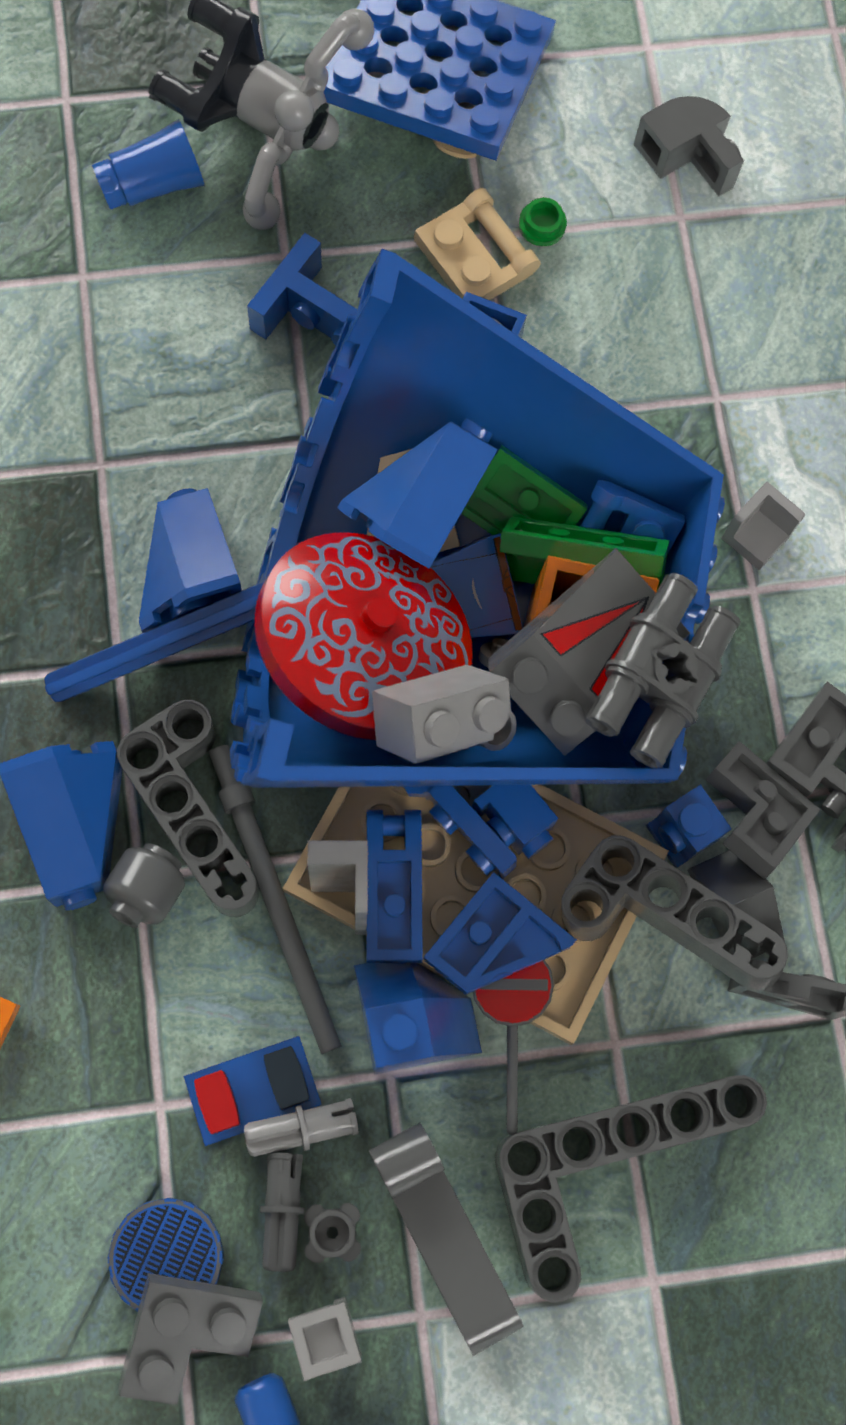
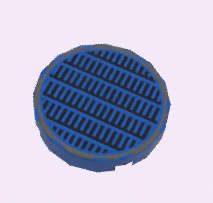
(165, 1240)

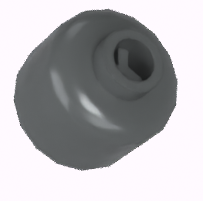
(144, 885)

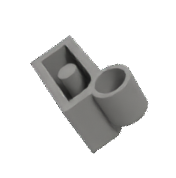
(444, 714)

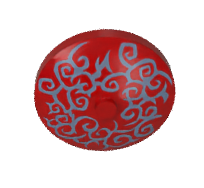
(354, 619)

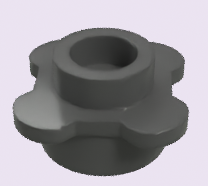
(322, 1246)

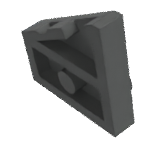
(801, 993)

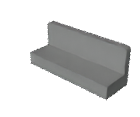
(341, 868)

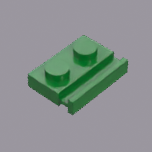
(522, 491)

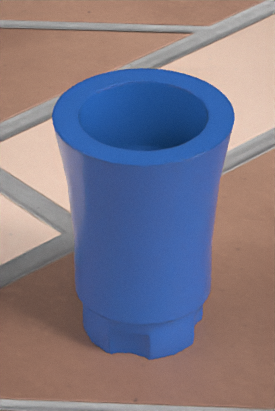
(149, 168)

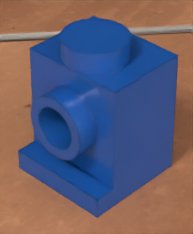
(517, 817)
(688, 826)

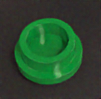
(542, 222)

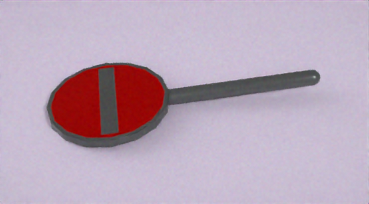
(515, 1003)

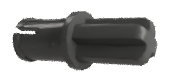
(282, 1211)

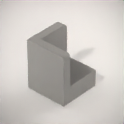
(763, 525)
(325, 1339)

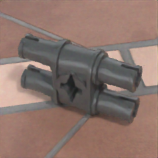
(640, 672)

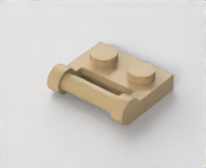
(464, 259)

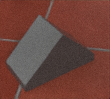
(741, 887)

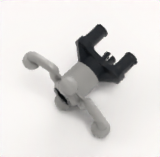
(261, 93)

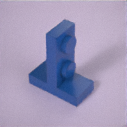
(293, 290)

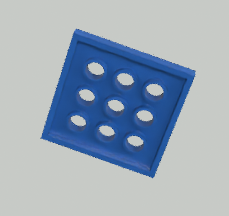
(450, 81)

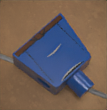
(482, 586)

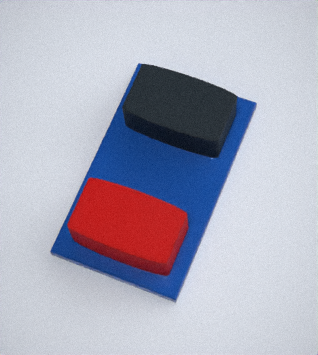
(251, 1089)

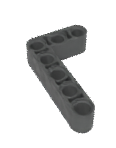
(604, 1148)

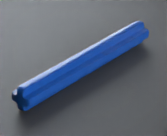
(153, 645)

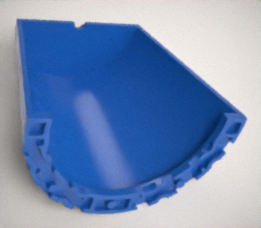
(391, 382)

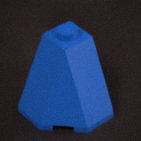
(424, 491)
(186, 559)
(67, 816)
(413, 1016)

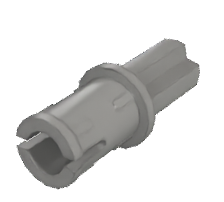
(301, 1128)

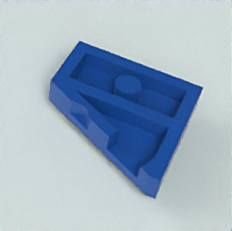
(495, 938)

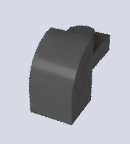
(688, 132)

